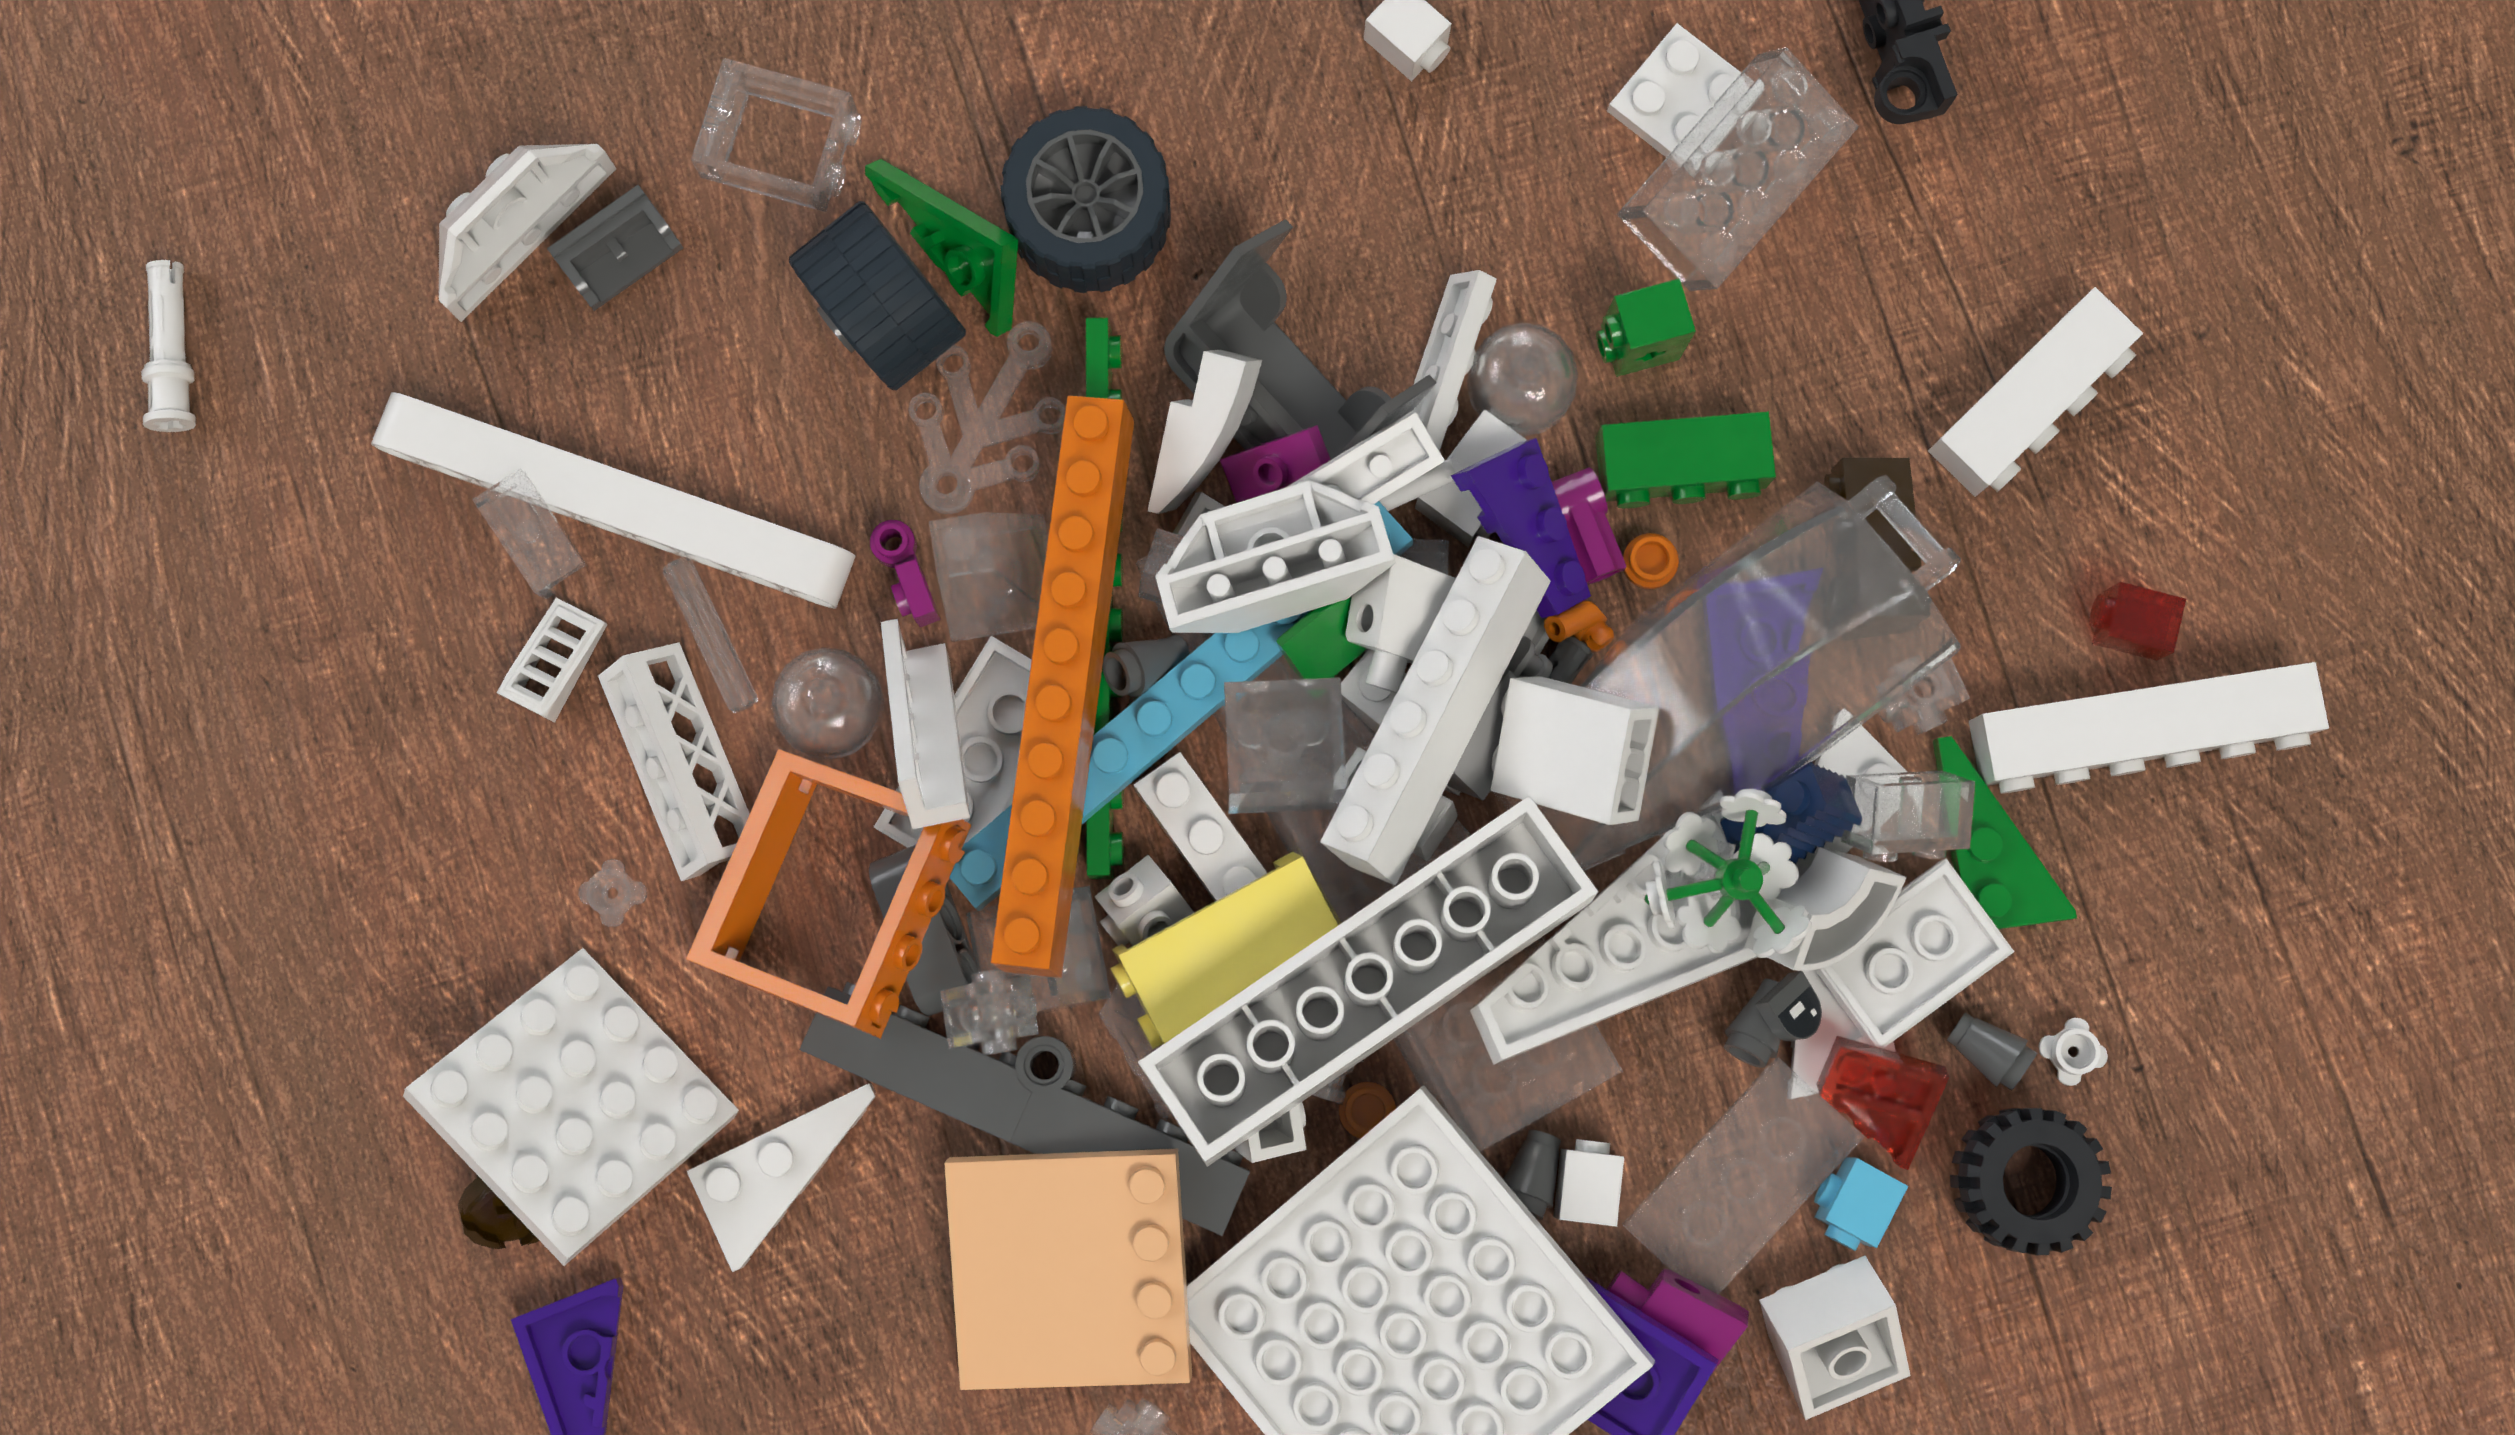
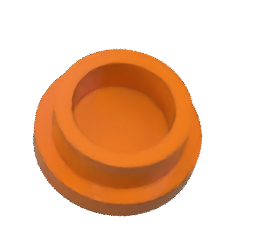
(1650, 561)
(1365, 1107)

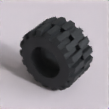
(2076, 1172)

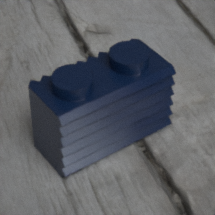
(1816, 811)

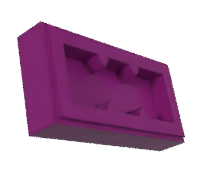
(1274, 463)

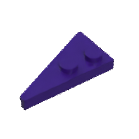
(572, 1357)

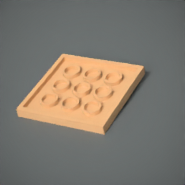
(1068, 1269)

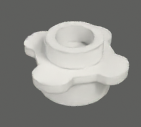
(2089, 1055)

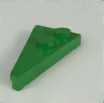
(961, 243)
(2000, 863)

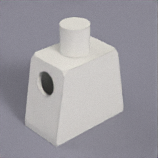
(1395, 617)

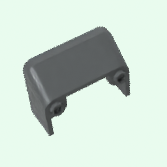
(1290, 394)

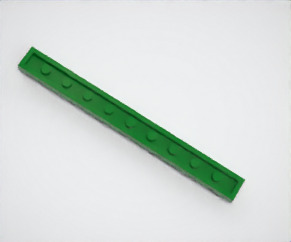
(1104, 845)

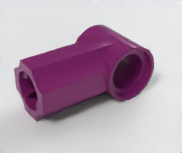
(1592, 537)

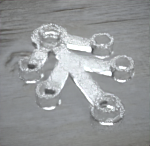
(983, 425)

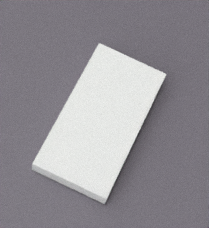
(990, 731)

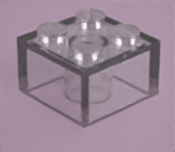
(1284, 745)

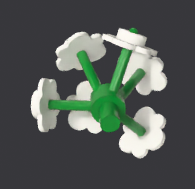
(1752, 875)

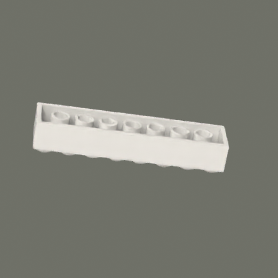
(1368, 980)

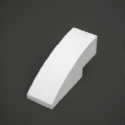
(1202, 427)

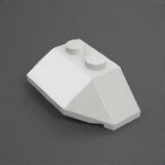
(511, 216)
(1272, 559)

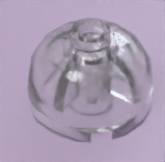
(1523, 377)
(827, 703)

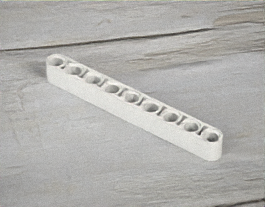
(617, 500)

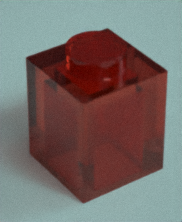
(2137, 620)

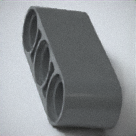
(946, 952)

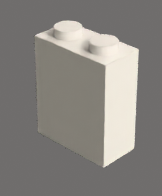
(1574, 749)

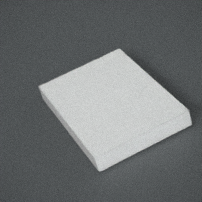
(1917, 958)

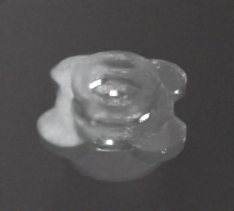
(596, 892)

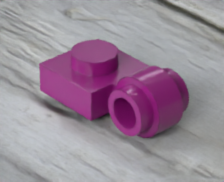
(912, 591)

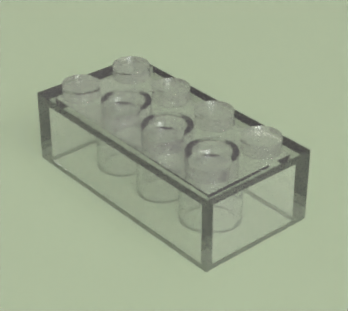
(1738, 170)

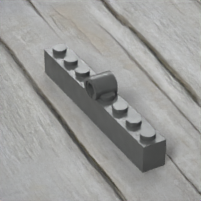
(1017, 1104)

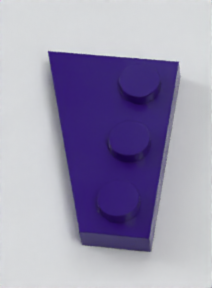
(1526, 515)

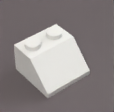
(1836, 1336)

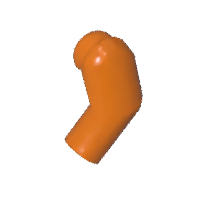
(1582, 621)

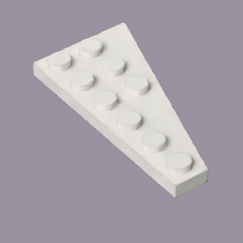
(1603, 965)

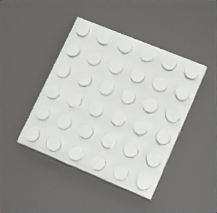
(1409, 1301)

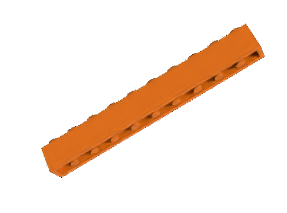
(1063, 688)

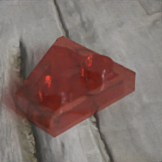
(1883, 1094)

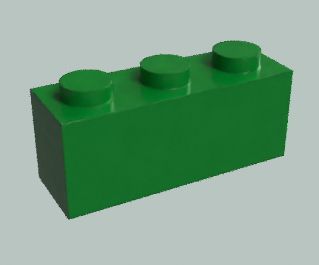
(1685, 458)

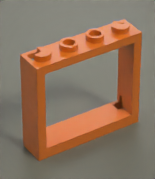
(757, 864)

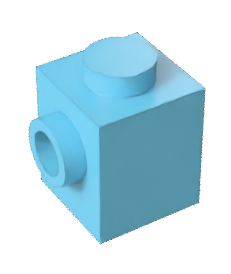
(1858, 1203)

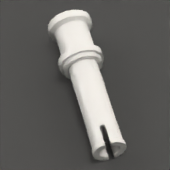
(167, 371)

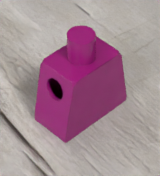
(1687, 1310)

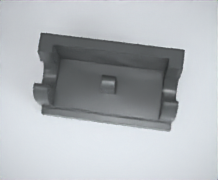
(615, 247)

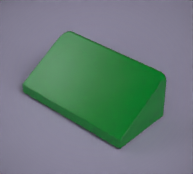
(1318, 642)

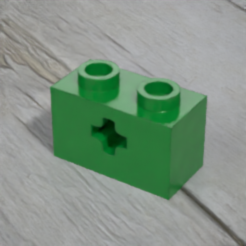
(1646, 328)

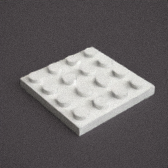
(571, 1105)

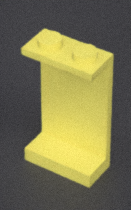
(1222, 948)

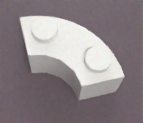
(1844, 902)

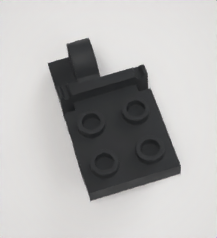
(1909, 56)

